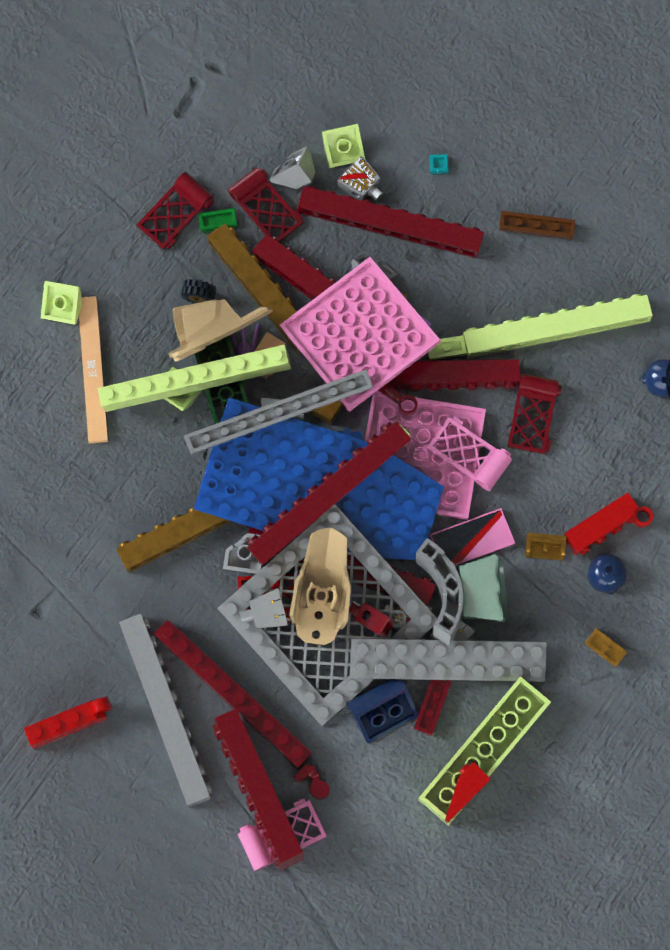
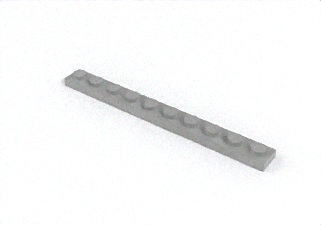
(278, 412)

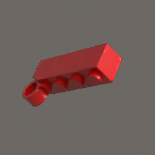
(605, 522)
(67, 722)

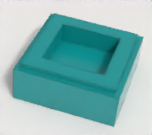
(439, 164)

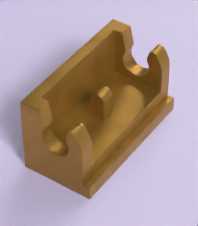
(545, 546)
(605, 647)

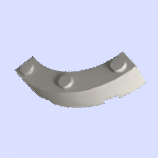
(447, 579)

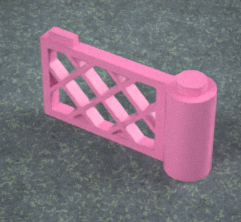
(493, 464)
(253, 843)

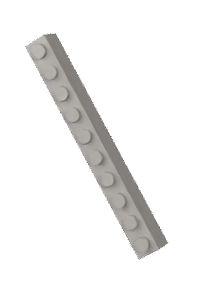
(164, 710)

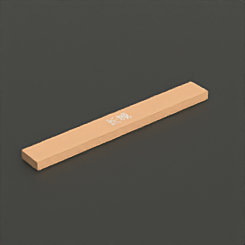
(92, 370)

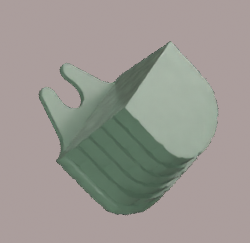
(484, 589)

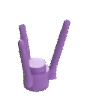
(245, 347)

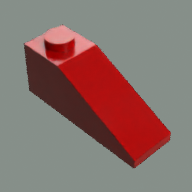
(468, 785)

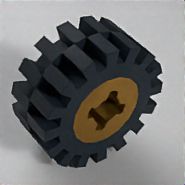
(197, 291)

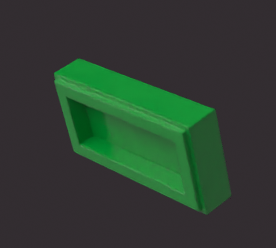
(213, 220)

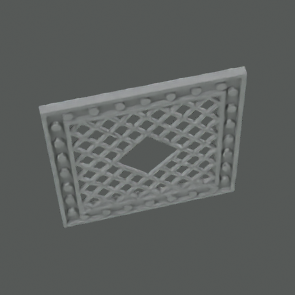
(325, 708)

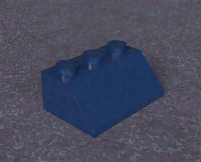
(382, 709)

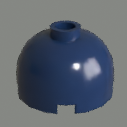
(658, 378)
(607, 573)

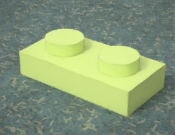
(448, 348)

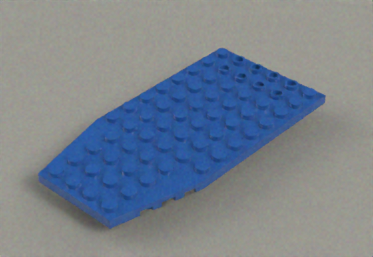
(271, 468)

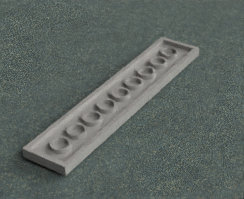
(438, 661)

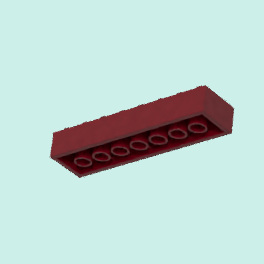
(258, 789)

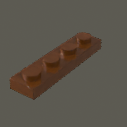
(537, 225)

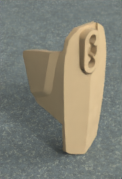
(207, 323)
(322, 587)

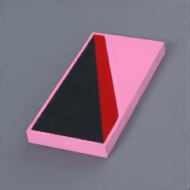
(474, 537)

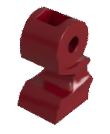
(318, 788)

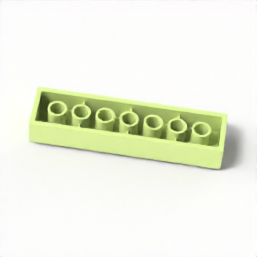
(488, 743)

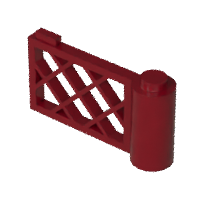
(254, 184)
(192, 193)
(538, 389)

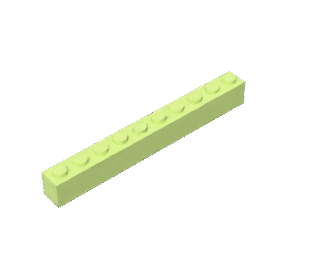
(557, 326)
(194, 378)

